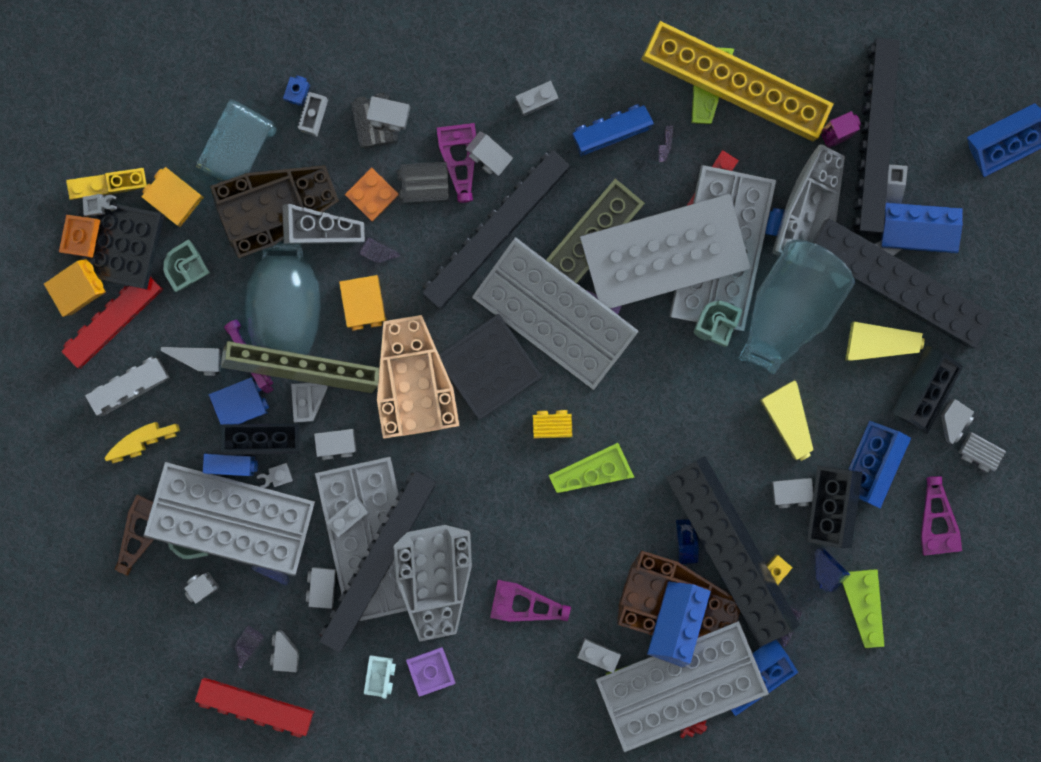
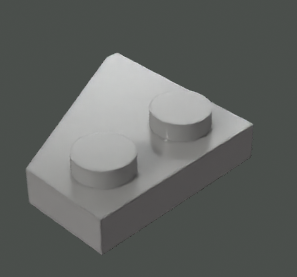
(307, 400)

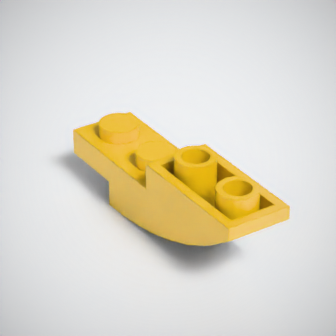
(106, 184)
(134, 442)

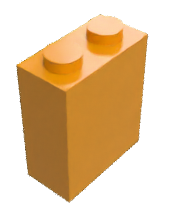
(172, 196)
(75, 287)
(362, 302)

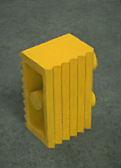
(552, 425)

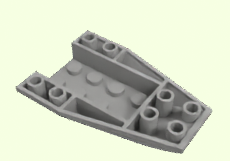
(812, 198)
(433, 578)

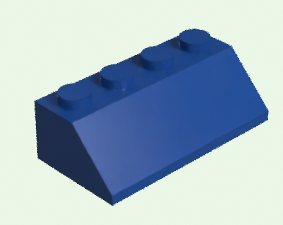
(612, 130)
(1007, 140)
(922, 228)
(878, 459)
(678, 623)
(774, 668)

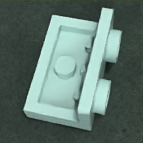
(379, 676)

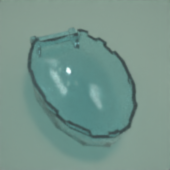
(283, 302)

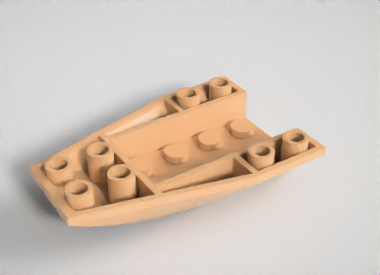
(412, 381)

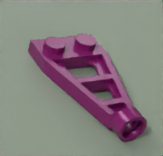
(454, 136)
(263, 381)
(942, 542)
(504, 599)

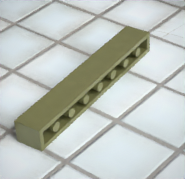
(299, 367)

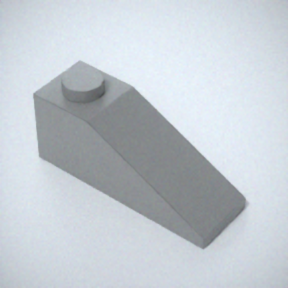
(202, 359)

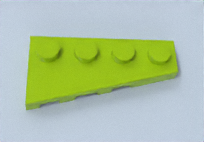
(704, 102)
(597, 469)
(865, 604)

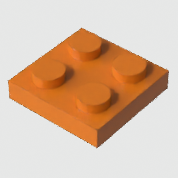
(372, 194)
(79, 236)

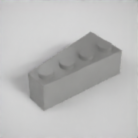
(311, 227)
(127, 387)

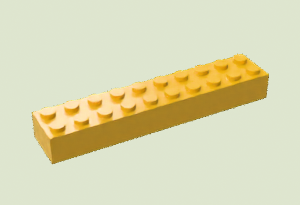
(737, 81)

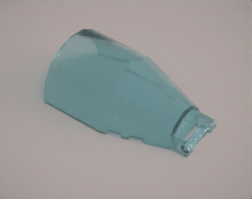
(795, 302)

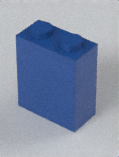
(239, 402)
(230, 464)

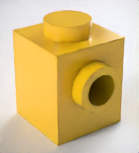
(778, 568)

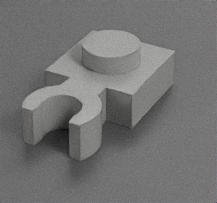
(96, 204)
(278, 475)

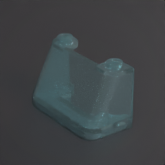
(235, 142)

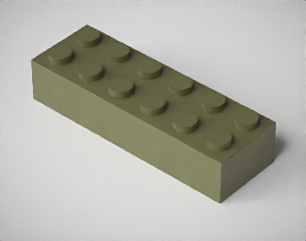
(612, 208)

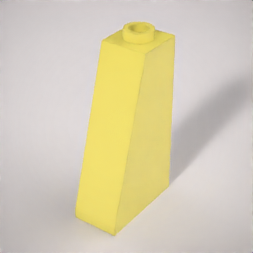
(875, 341)
(788, 416)

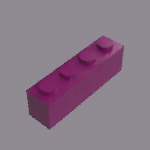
(840, 129)

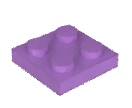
(430, 671)

